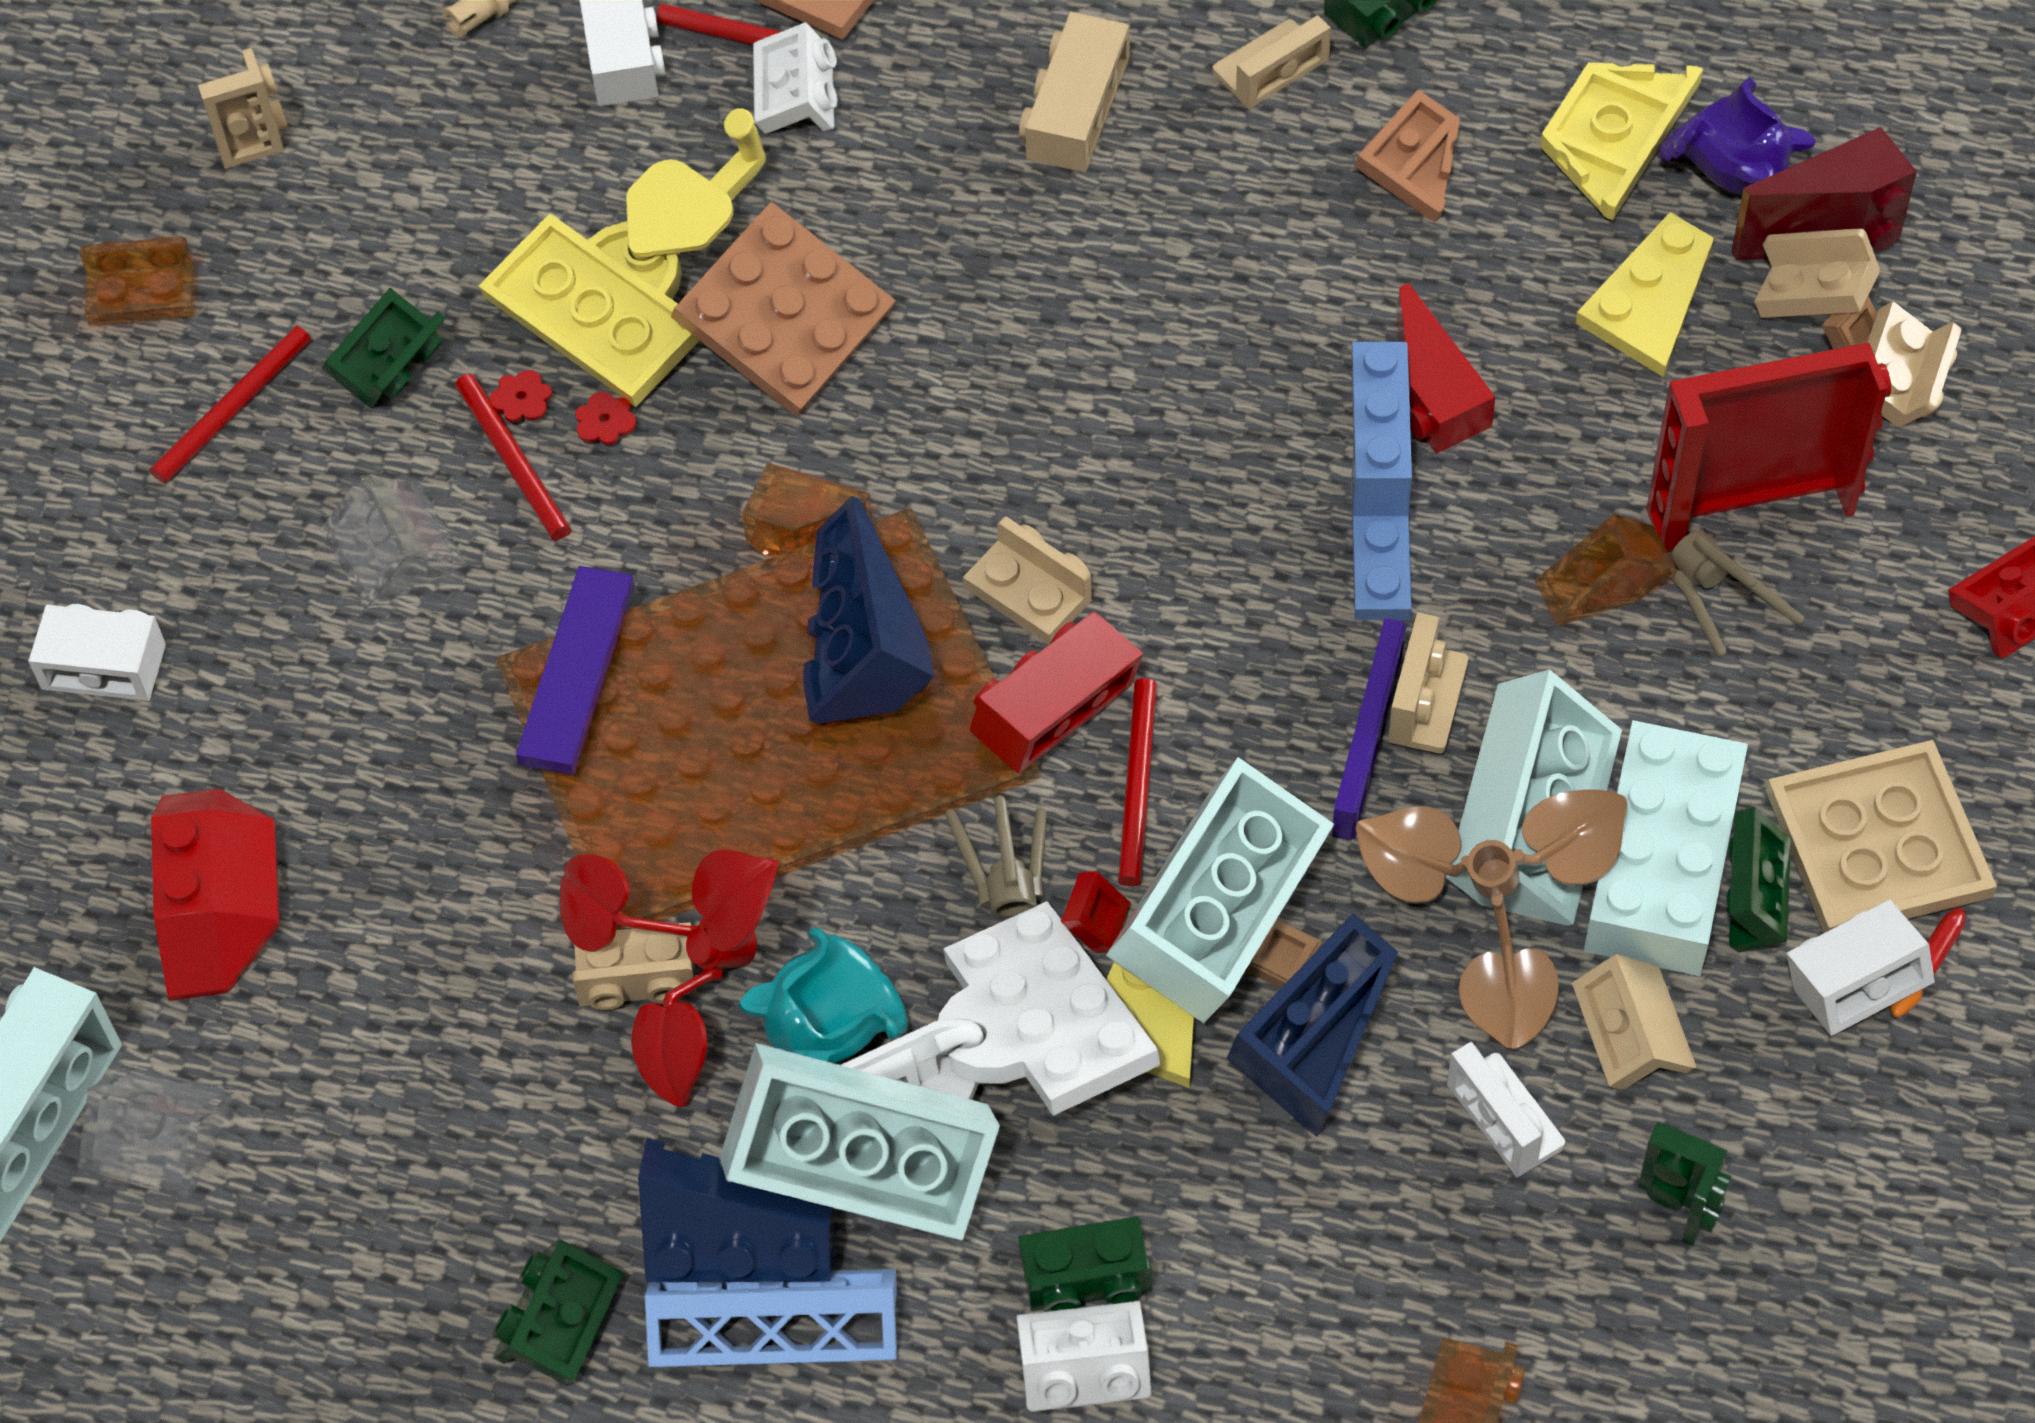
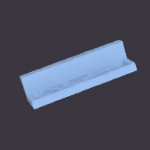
(845, 1294)

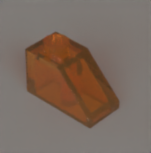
(791, 508)
(1605, 570)

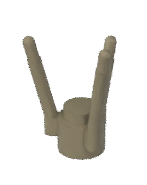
(1706, 564)
(1010, 885)

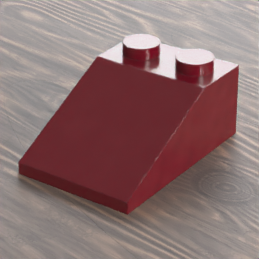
(1844, 188)

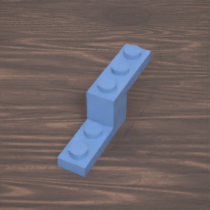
(1381, 481)

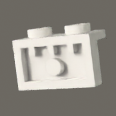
(794, 79)
(1503, 1109)
(1084, 1356)

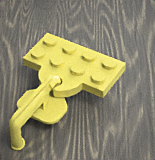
(601, 302)

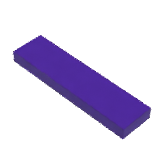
(575, 670)
(1369, 729)

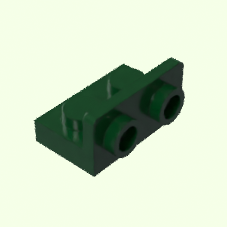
(1758, 882)
(1685, 1173)
(1085, 1265)
(557, 1311)

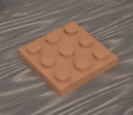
(783, 308)

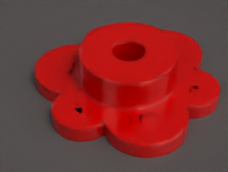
(521, 396)
(603, 408)

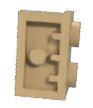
(242, 115)
(1817, 273)
(1915, 362)
(1030, 580)
(1427, 689)
(632, 968)

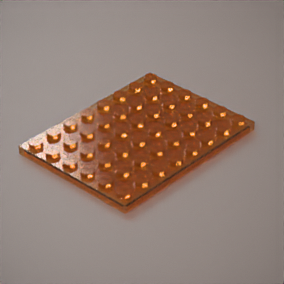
(713, 741)

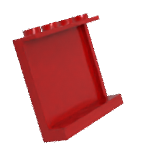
(1766, 436)

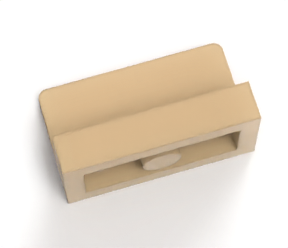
(1274, 60)
(1632, 1020)

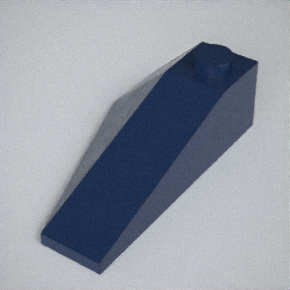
(866, 633)

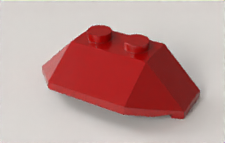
(211, 889)

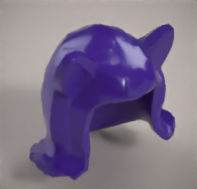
(1736, 140)

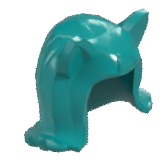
(827, 1001)

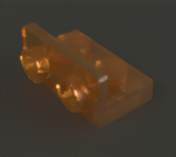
(138, 281)
(1471, 1383)

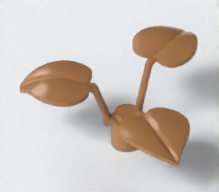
(1415, 850)

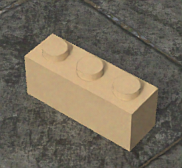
(1075, 91)

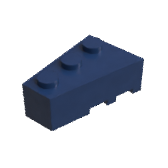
(1313, 1024)
(724, 1230)

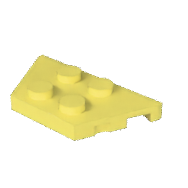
(1615, 127)

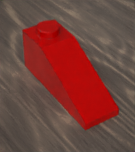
(1445, 390)

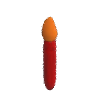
(1940, 944)

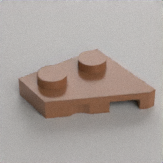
(1414, 154)

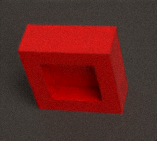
(1095, 911)

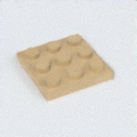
(1881, 834)

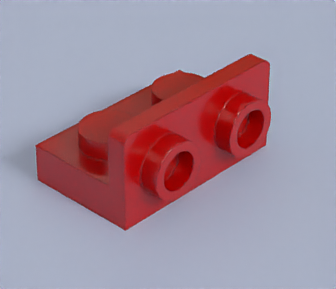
(2002, 599)

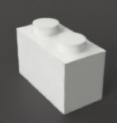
(620, 50)
(97, 652)
(1860, 967)

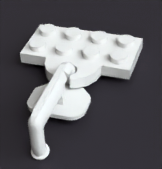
(1026, 1011)

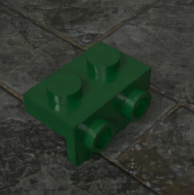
(382, 347)

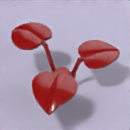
(729, 894)

